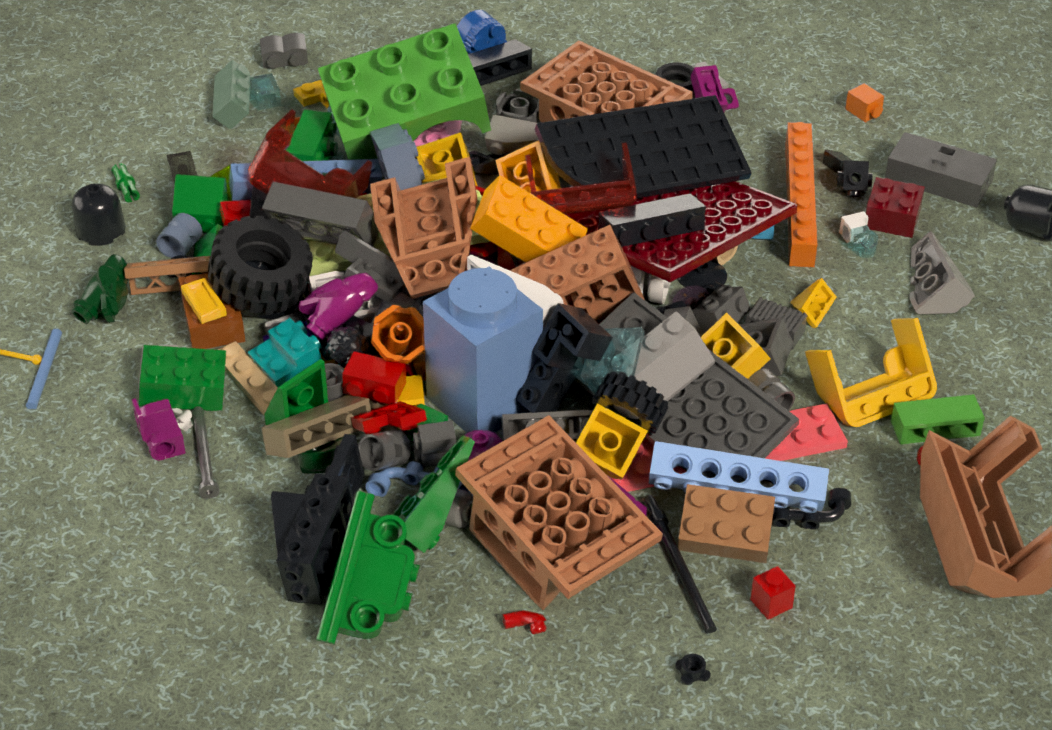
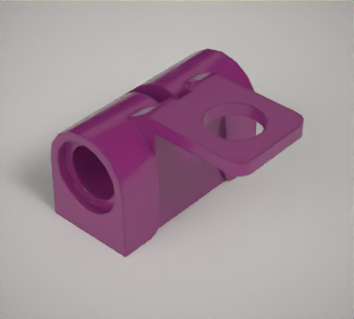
(707, 83)
(159, 429)

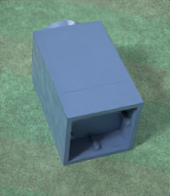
(479, 347)

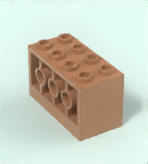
(586, 273)

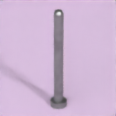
(208, 487)

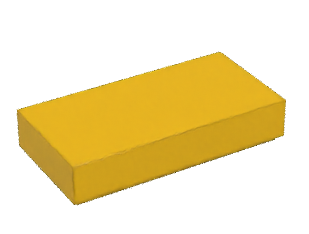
(203, 300)

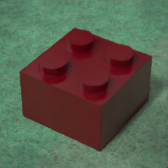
(894, 207)

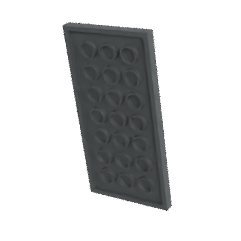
(716, 409)

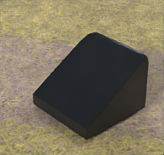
(834, 160)

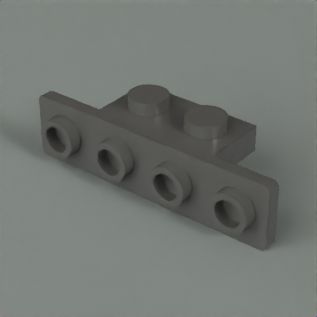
(375, 263)

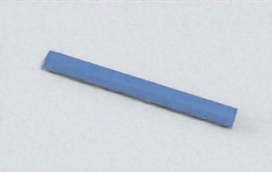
(44, 369)

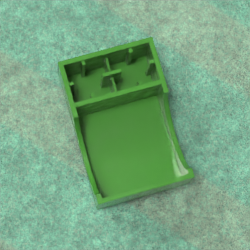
(403, 83)

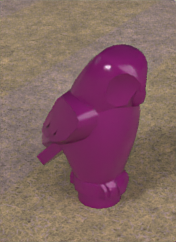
(336, 302)

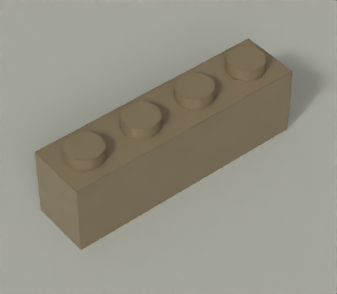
(313, 426)

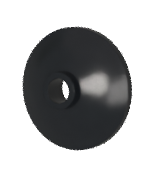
(705, 274)

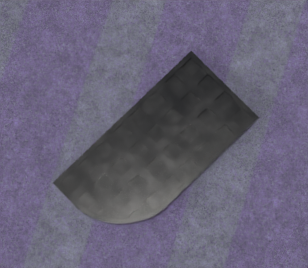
(668, 146)

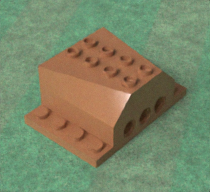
(594, 82)
(552, 513)

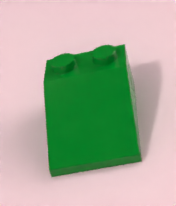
(299, 394)

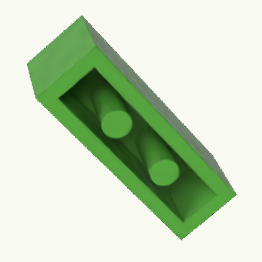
(945, 416)

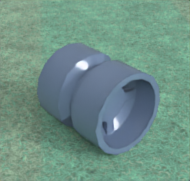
(179, 235)

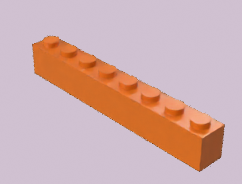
(801, 191)

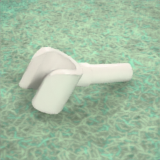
(183, 418)

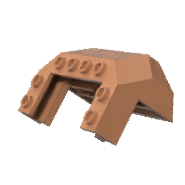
(973, 518)

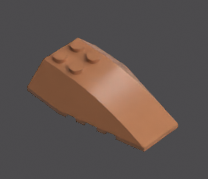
(428, 227)

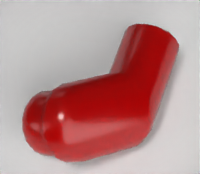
(523, 618)

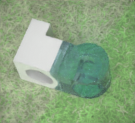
(858, 234)

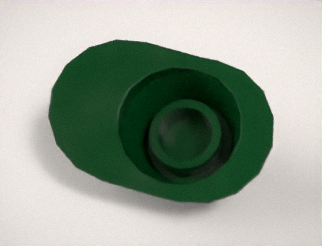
(318, 458)

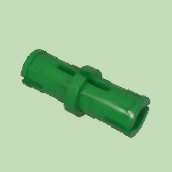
(125, 182)

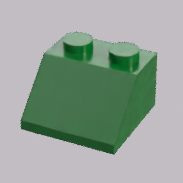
(200, 198)

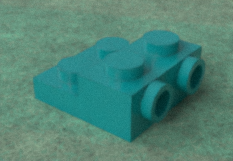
(286, 351)

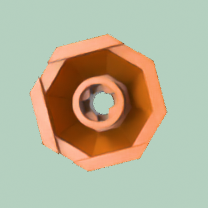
(399, 334)

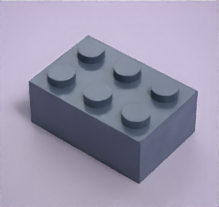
(397, 156)

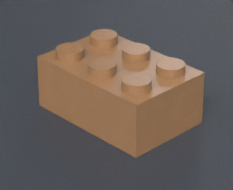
(726, 523)

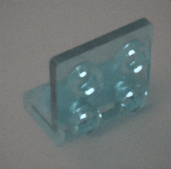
(619, 357)

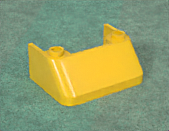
(906, 378)

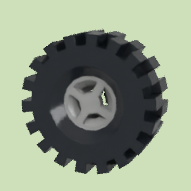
(632, 400)

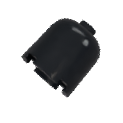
(1030, 210)
(97, 214)

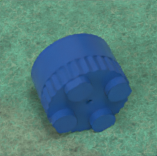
(480, 31)

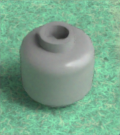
(460, 510)

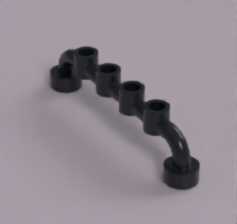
(838, 500)

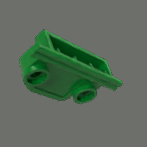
(369, 575)

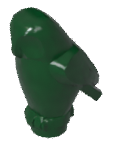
(104, 292)

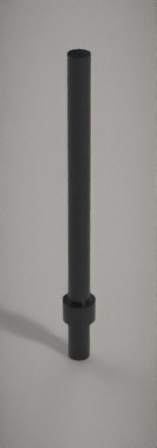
(661, 521)

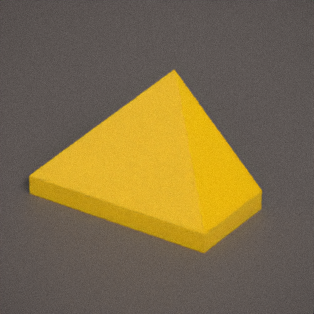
(814, 302)

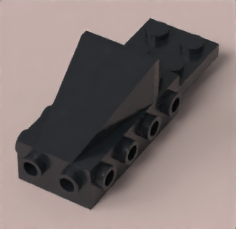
(314, 525)

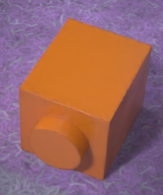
(864, 102)

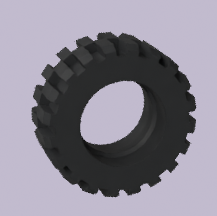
(256, 288)

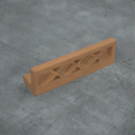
(155, 269)

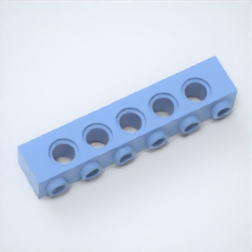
(753, 469)

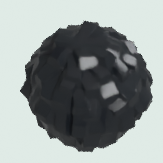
(345, 342)

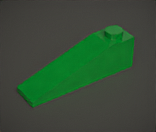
(429, 508)

